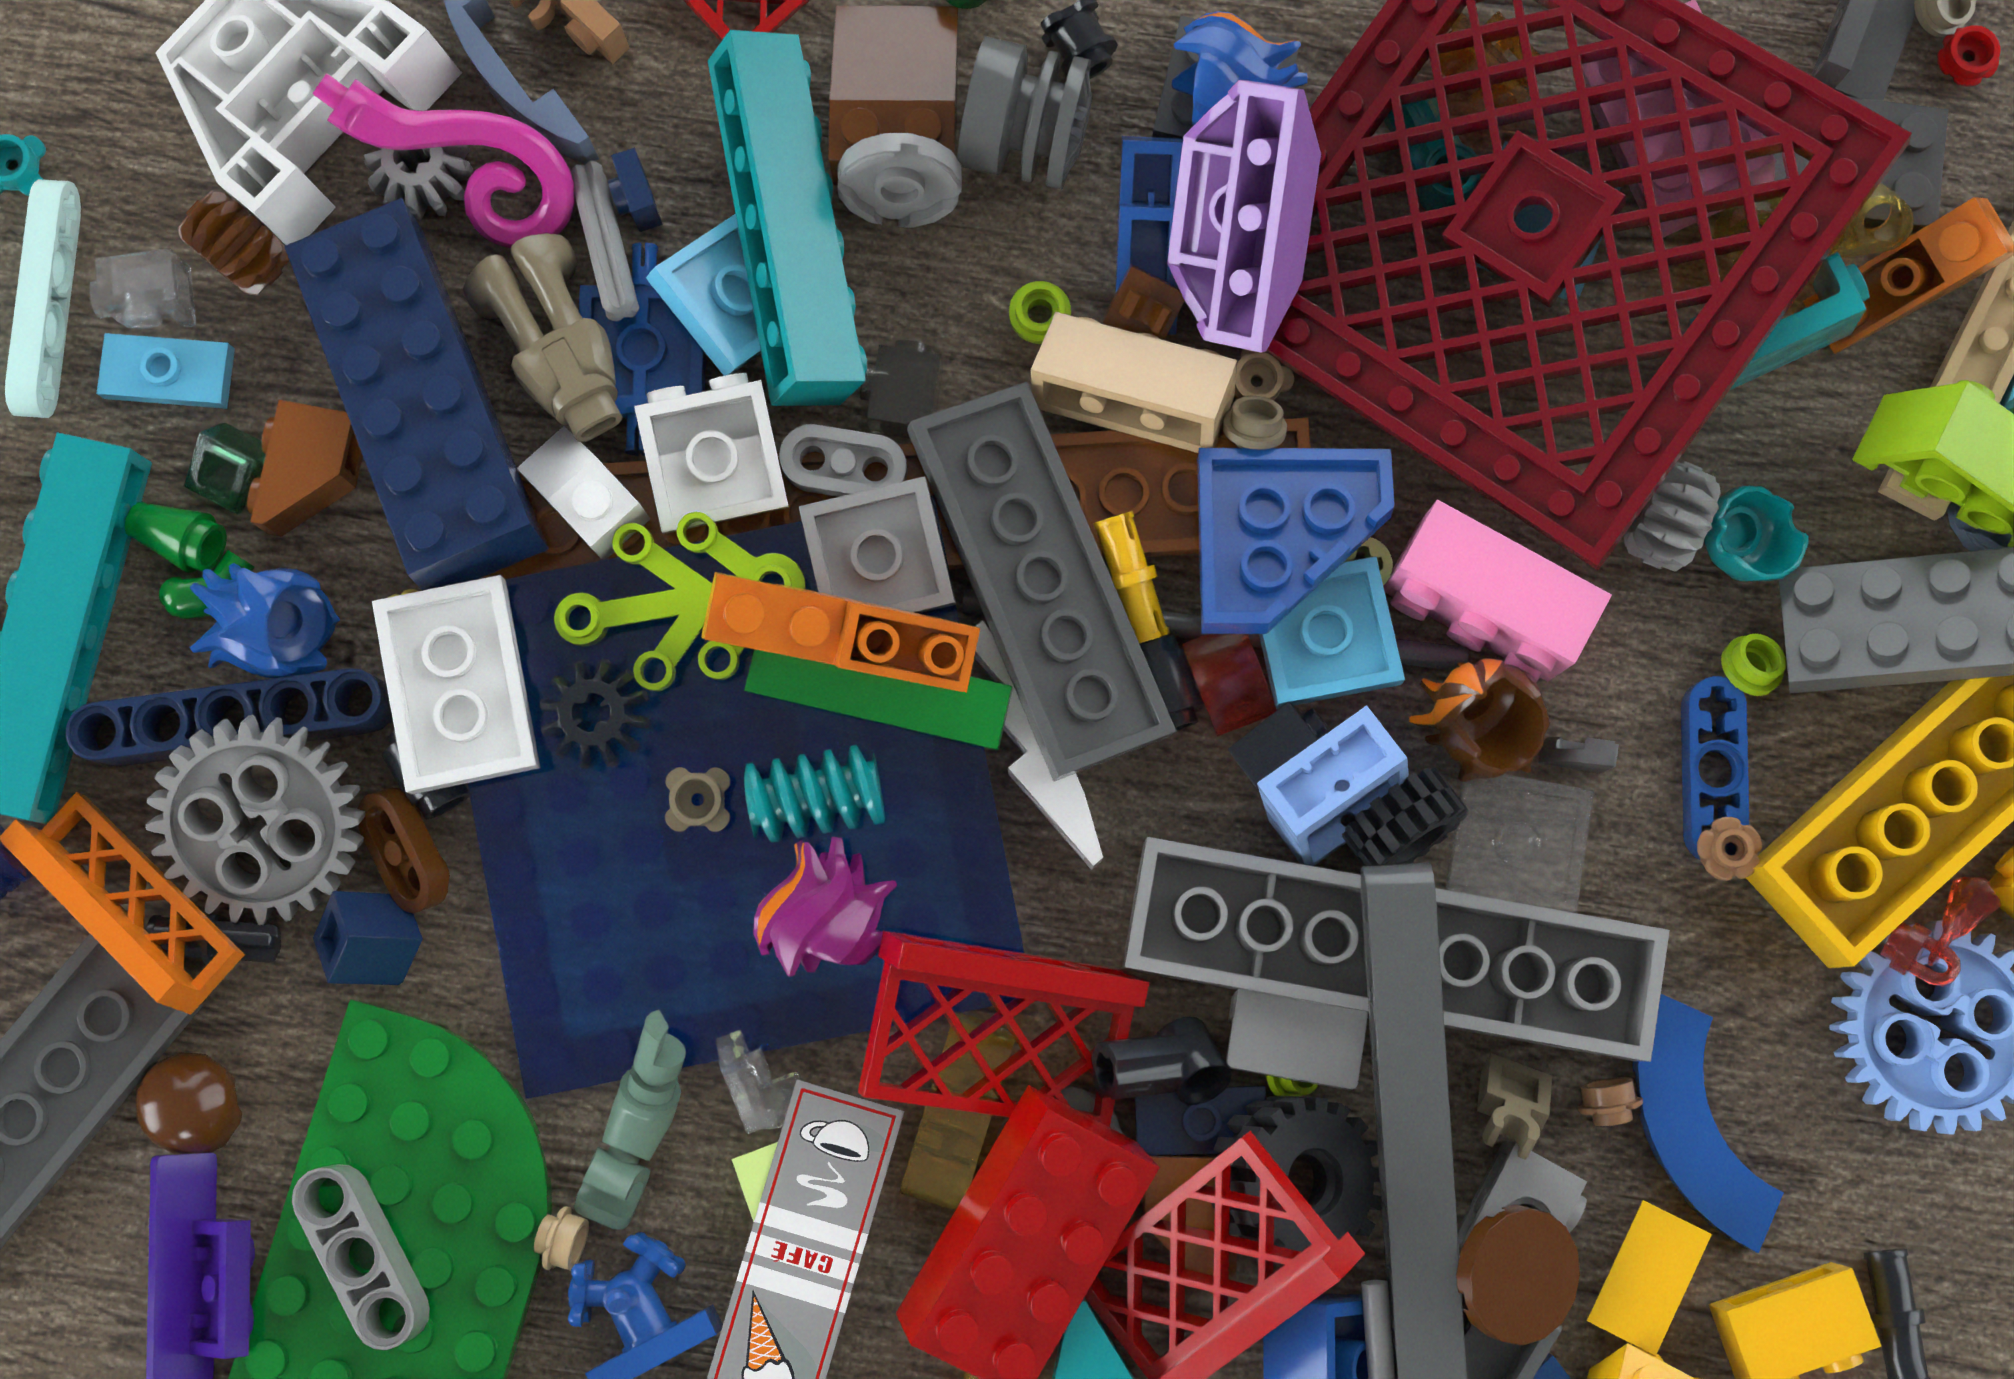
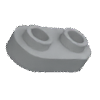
(846, 458)

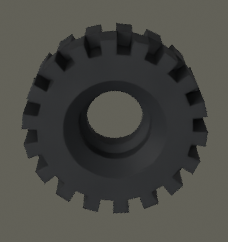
(1337, 1156)

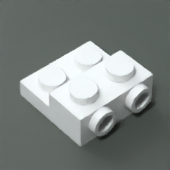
(711, 452)

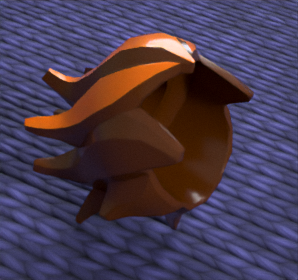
(1486, 718)

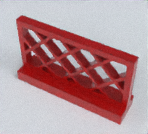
(995, 974)
(1258, 1306)

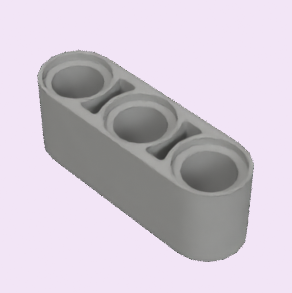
(331, 1239)

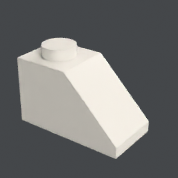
(582, 491)

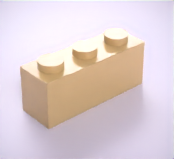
(1133, 382)

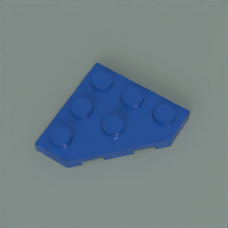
(1281, 526)

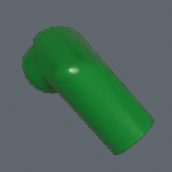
(182, 602)

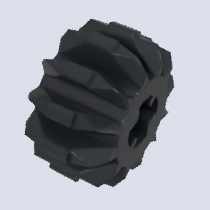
(586, 693)

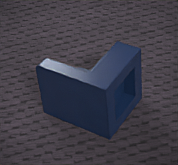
(366, 939)

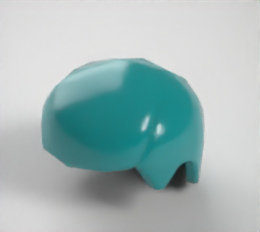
(1755, 535)

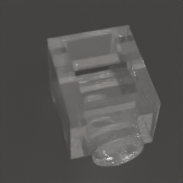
(143, 289)

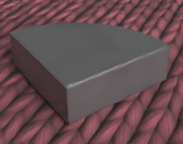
(1591, 756)

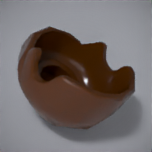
(188, 1104)

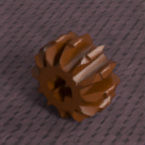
(234, 242)

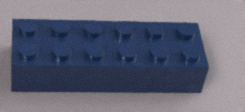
(415, 398)

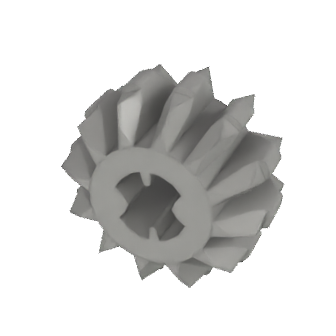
(429, 184)
(1675, 518)

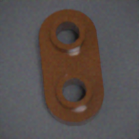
(403, 850)

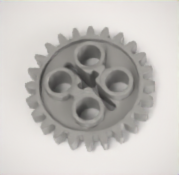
(207, 848)

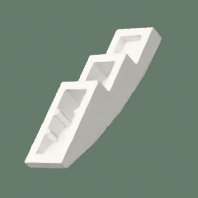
(1059, 801)

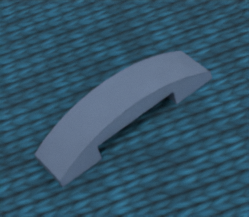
(546, 114)

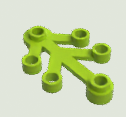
(686, 601)

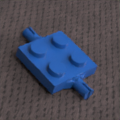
(646, 349)

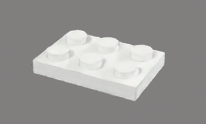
(455, 684)

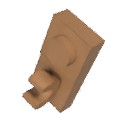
(588, 25)

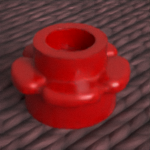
(1977, 42)

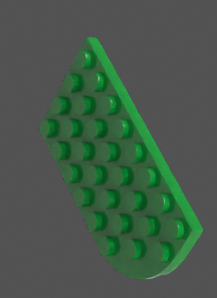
(459, 1186)

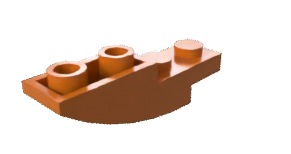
(840, 632)

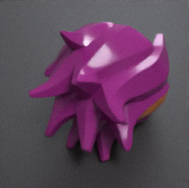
(822, 911)

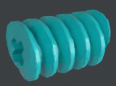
(813, 794)

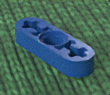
(1736, 752)

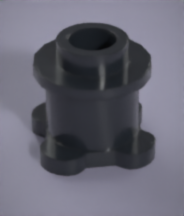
(1079, 34)

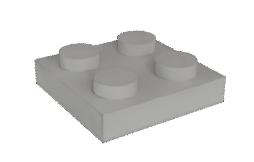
(880, 547)

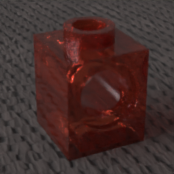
(1229, 680)

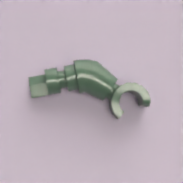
(634, 1128)

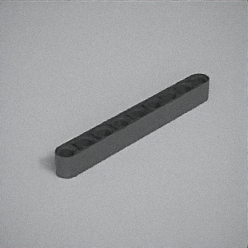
(1413, 1120)

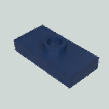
(1174, 1128)

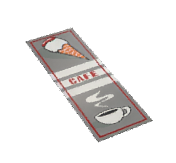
(807, 1237)

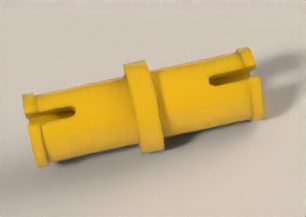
(1132, 575)

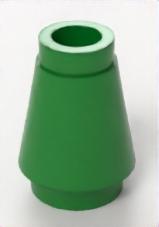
(178, 535)

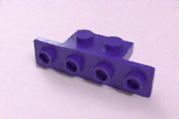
(194, 1272)

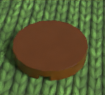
(1518, 1274)

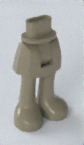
(568, 368)

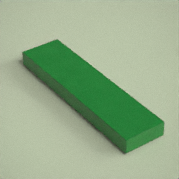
(950, 714)

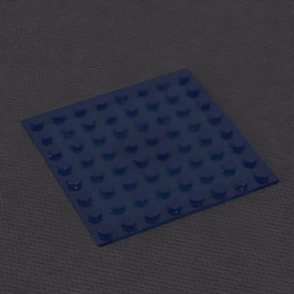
(625, 917)

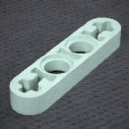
(43, 299)

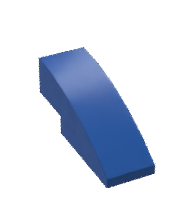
(1147, 206)

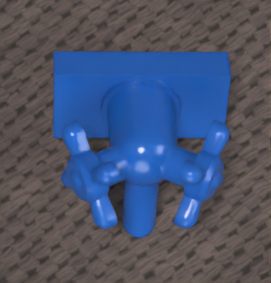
(637, 1310)

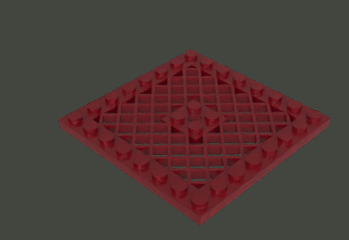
(1587, 513)

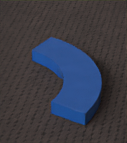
(1686, 1136)

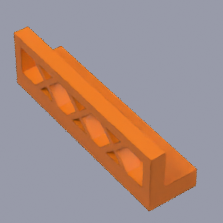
(107, 921)

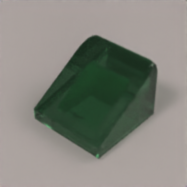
(225, 466)

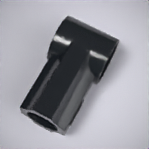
(1174, 1060)

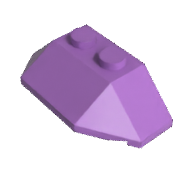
(1245, 212)

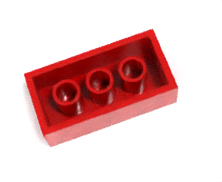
(1026, 1241)

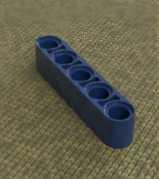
(140, 717)

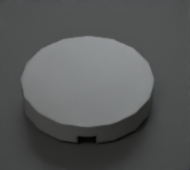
(899, 179)

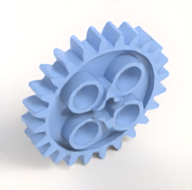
(1916, 1077)

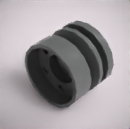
(1024, 112)

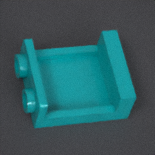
(1833, 318)

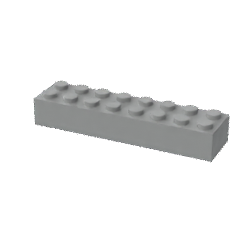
(1301, 937)

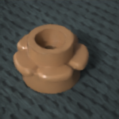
(1712, 849)
(1609, 1101)

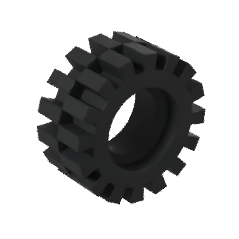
(1406, 820)

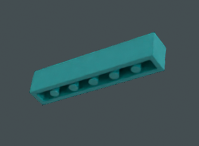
(786, 219)
(60, 613)

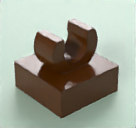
(1144, 304)

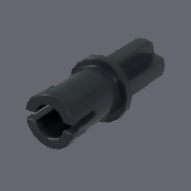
(256, 941)

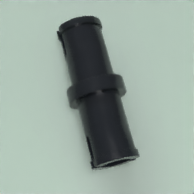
(1897, 1314)

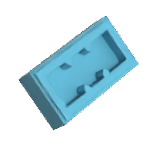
(165, 370)

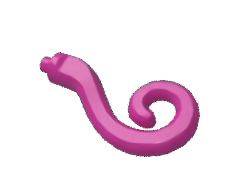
(384, 125)

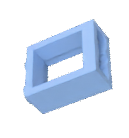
(1331, 780)

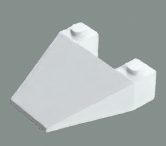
(250, 81)

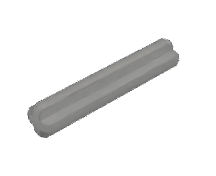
(604, 241)

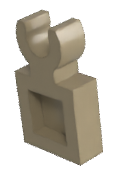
(1515, 1100)

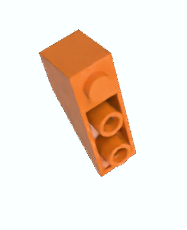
(1929, 266)

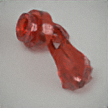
(1966, 907)

